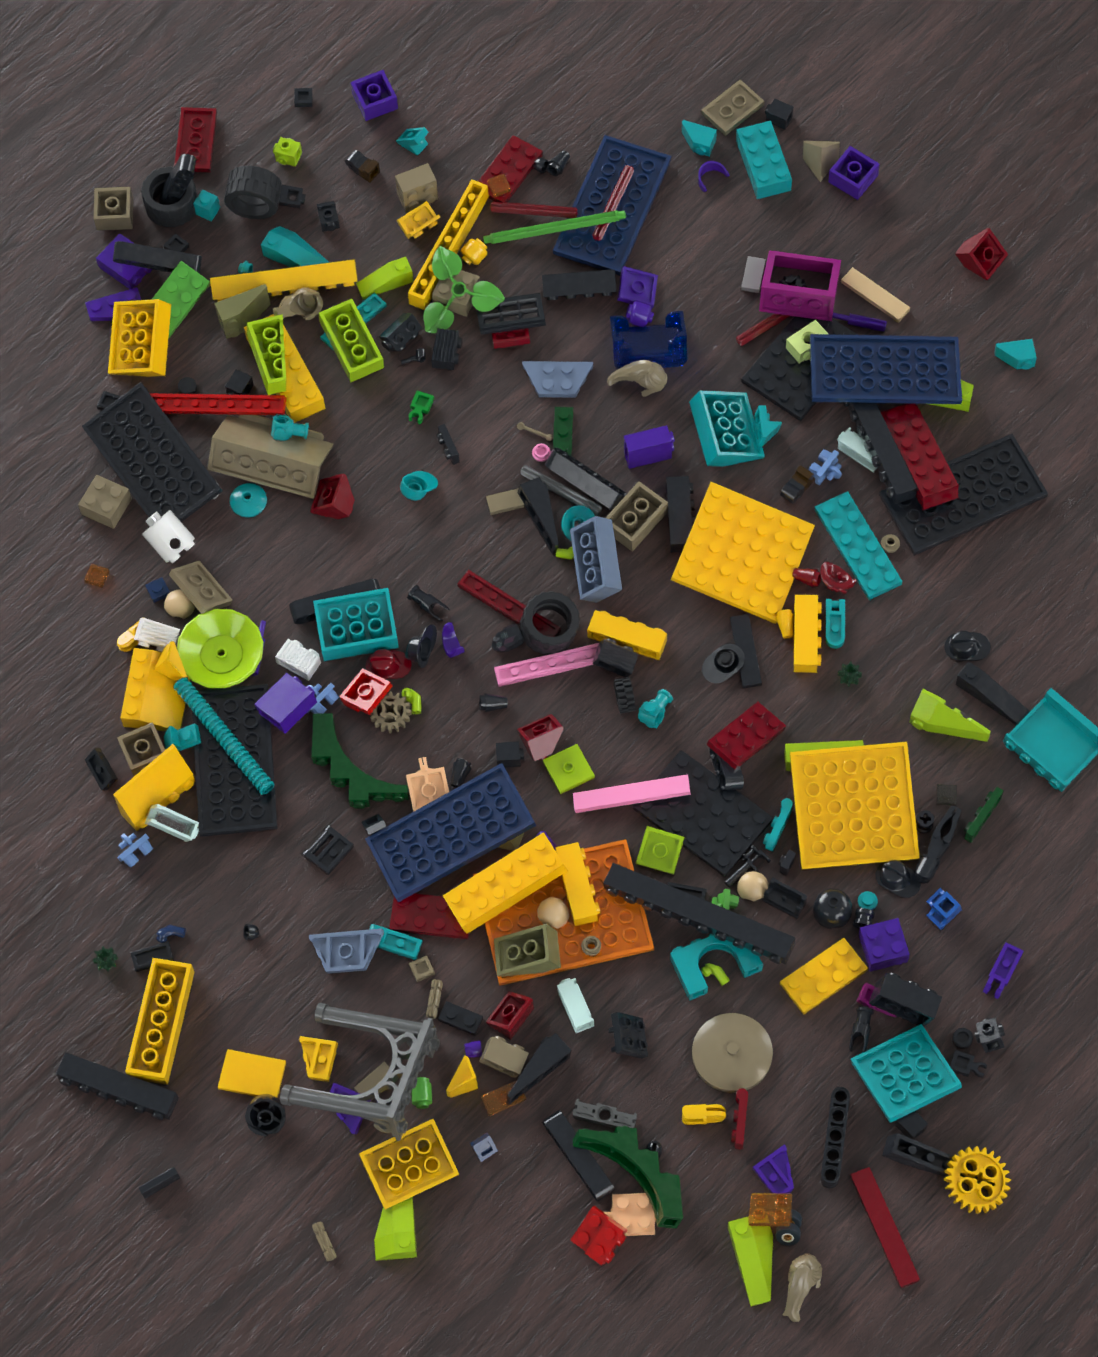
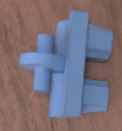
(829, 467)
(328, 694)
(128, 856)

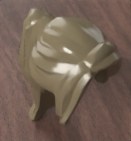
(302, 302)
(643, 372)
(802, 1275)

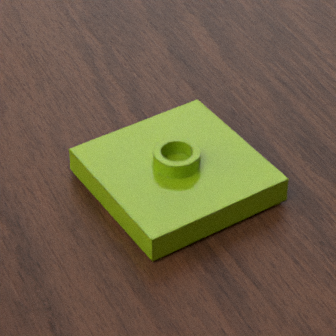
(568, 769)
(660, 850)

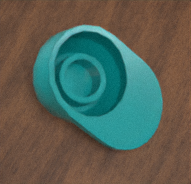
(417, 484)

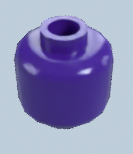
(639, 314)

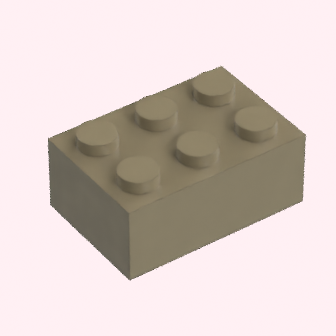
(637, 515)

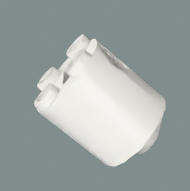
(163, 530)

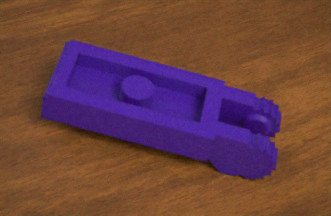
(1003, 968)

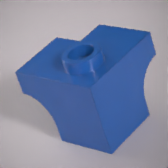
(943, 908)

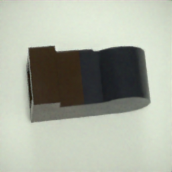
(362, 165)
(797, 485)

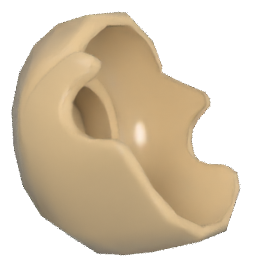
(178, 604)
(752, 886)
(553, 912)

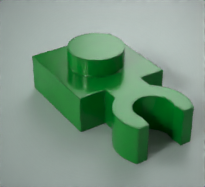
(420, 404)

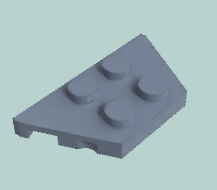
(557, 378)
(346, 950)

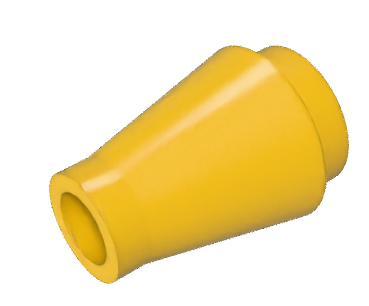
(786, 623)

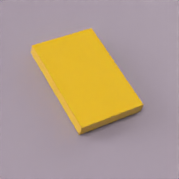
(251, 1074)

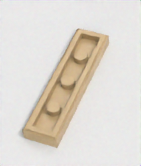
(875, 295)

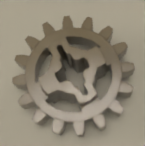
(391, 720)

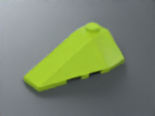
(934, 716)
(396, 1232)
(754, 1256)

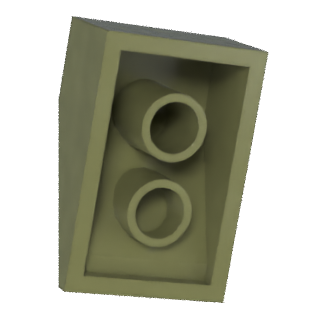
(242, 308)
(527, 951)

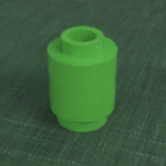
(422, 1093)

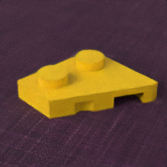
(319, 1057)

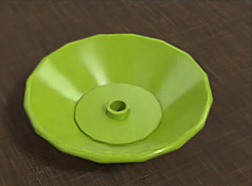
(215, 633)

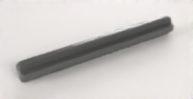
(562, 490)

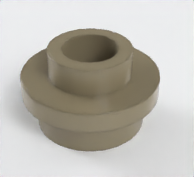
(887, 547)
(591, 940)

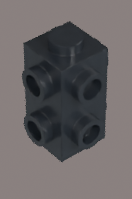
(400, 332)

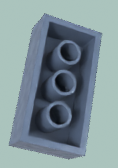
(596, 559)

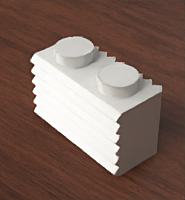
(155, 634)
(298, 659)

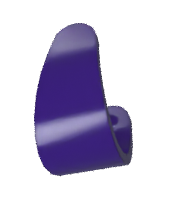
(709, 166)
(450, 641)

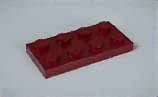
(197, 136)
(515, 163)
(746, 735)
(425, 916)

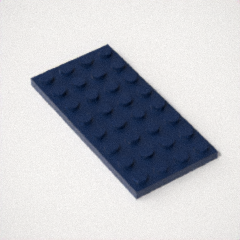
(594, 194)
(885, 369)
(450, 832)

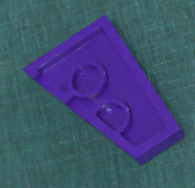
(102, 308)

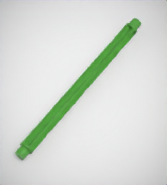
(554, 227)

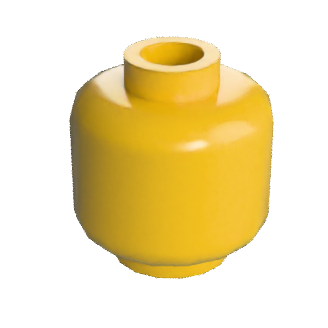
(474, 251)

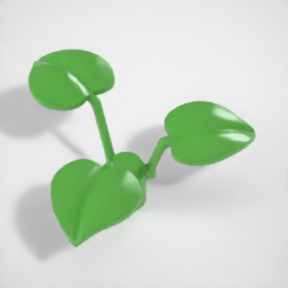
(485, 294)

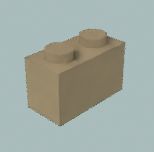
(504, 1056)

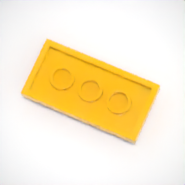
(823, 976)

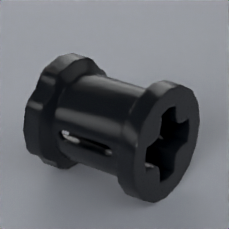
(929, 820)

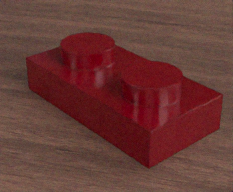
(511, 338)

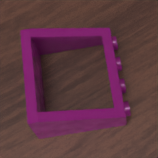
(795, 299)

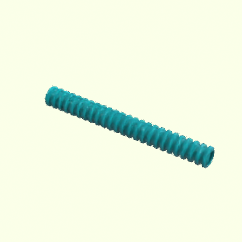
(224, 736)

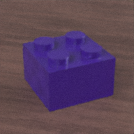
(374, 95)
(853, 172)
(884, 944)

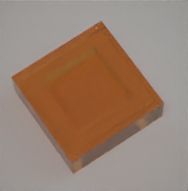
(499, 185)
(96, 575)

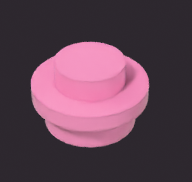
(541, 452)

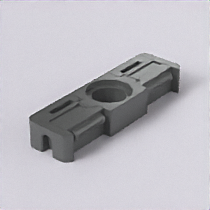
(591, 1114)

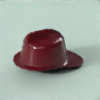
(388, 664)

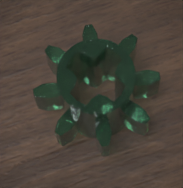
(849, 679)
(100, 958)

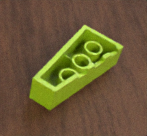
(267, 344)

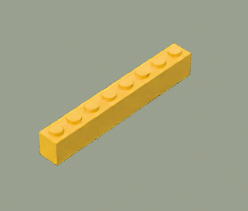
(451, 239)
(286, 279)

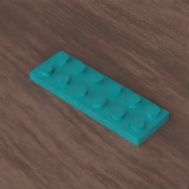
(858, 545)

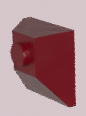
(982, 254)
(333, 498)
(541, 736)

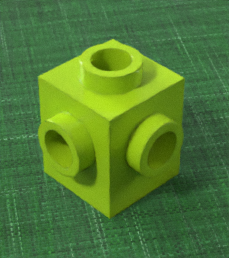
(287, 151)

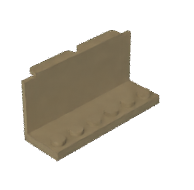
(248, 452)

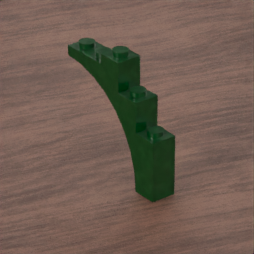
(343, 772)
(643, 1165)

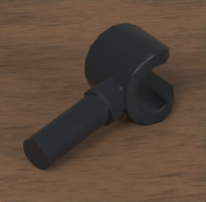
(419, 357)

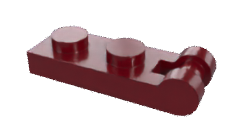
(740, 1118)

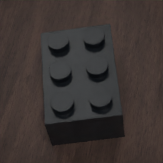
(905, 999)

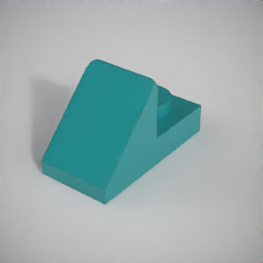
(413, 140)
(765, 428)
(183, 737)

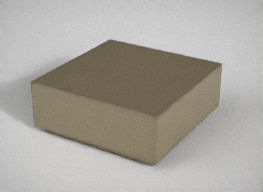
(421, 968)

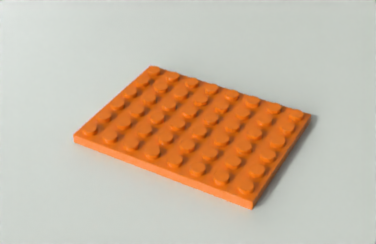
(619, 927)

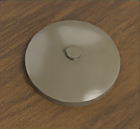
(732, 1052)

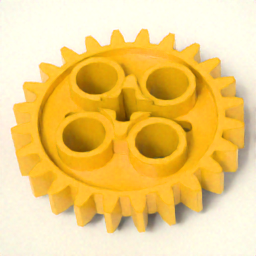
(980, 1162)

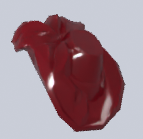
(836, 578)

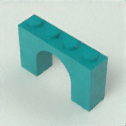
(686, 961)

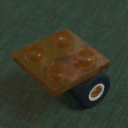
(776, 1210)

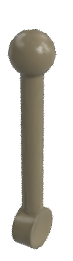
(521, 425)

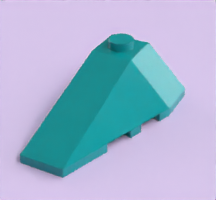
(289, 249)

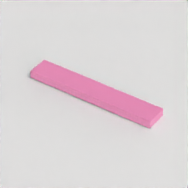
(545, 665)
(631, 793)

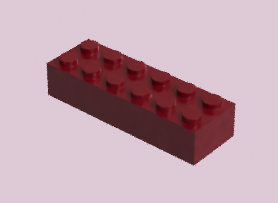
(922, 455)

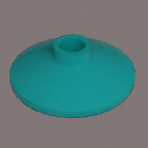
(251, 506)
(575, 513)

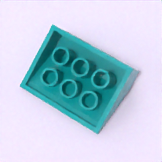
(725, 427)
(355, 624)

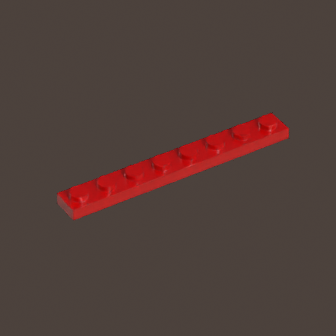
(221, 404)

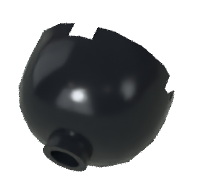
(832, 908)
(265, 1115)

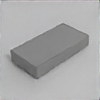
(753, 274)

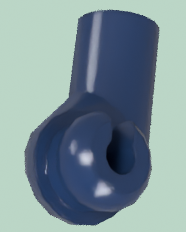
(170, 930)

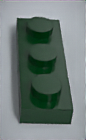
(563, 429)
(983, 814)

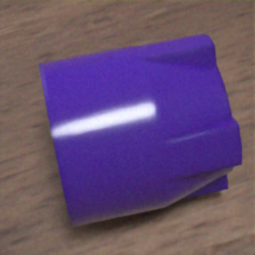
(473, 1049)

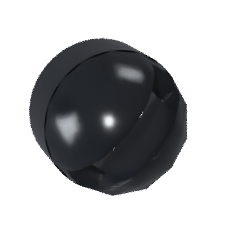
(540, 165)
(250, 932)
(658, 1148)

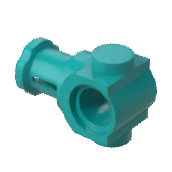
(284, 428)
(653, 711)

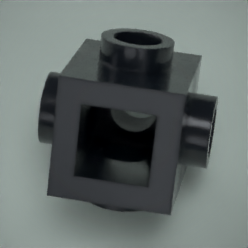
(990, 1034)

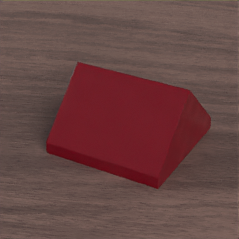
(511, 1014)

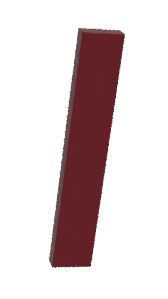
(504, 603)
(885, 1227)

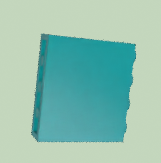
(1055, 740)

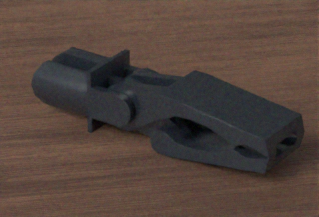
(930, 863)

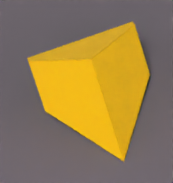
(170, 663)
(463, 1080)

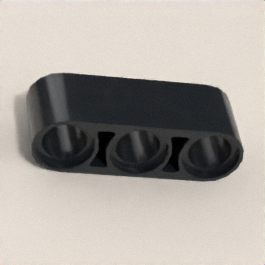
(727, 776)

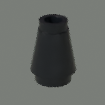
(558, 163)
(492, 702)
(459, 772)

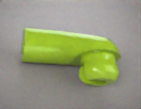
(565, 553)
(413, 698)
(716, 971)

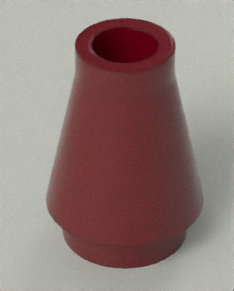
(810, 577)

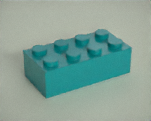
(763, 159)

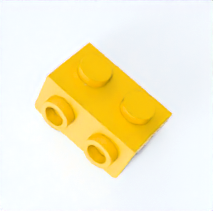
(417, 220)

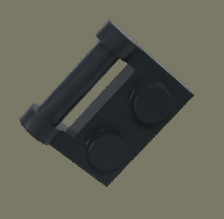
(332, 853)

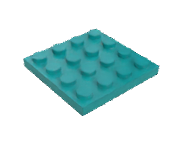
(906, 1073)

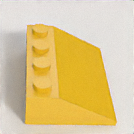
(139, 338)
(150, 695)
(155, 784)
(408, 1165)

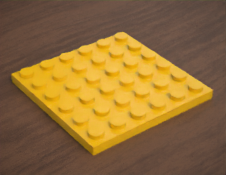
(742, 552)
(854, 805)

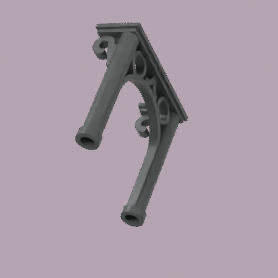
(386, 1113)

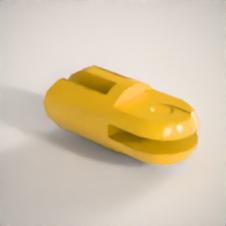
(126, 640)
(703, 1114)

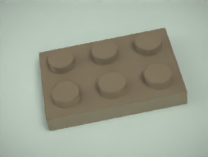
(732, 107)
(200, 587)

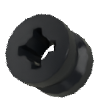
(863, 918)

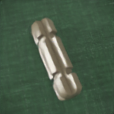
(434, 999)
(324, 1241)

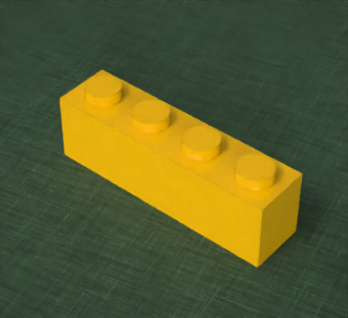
(806, 633)
(636, 635)
(577, 885)

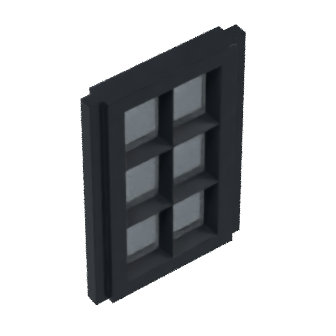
(513, 314)

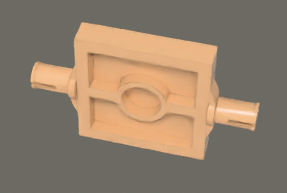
(426, 785)
(633, 1213)

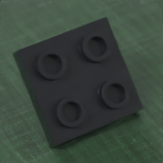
(628, 1035)

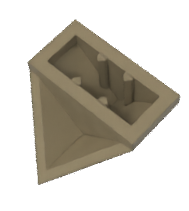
(820, 156)

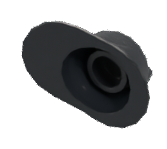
(421, 646)
(967, 646)
(723, 663)
(897, 878)

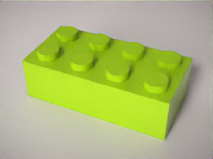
(351, 340)

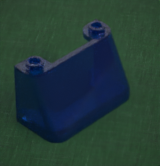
(655, 343)

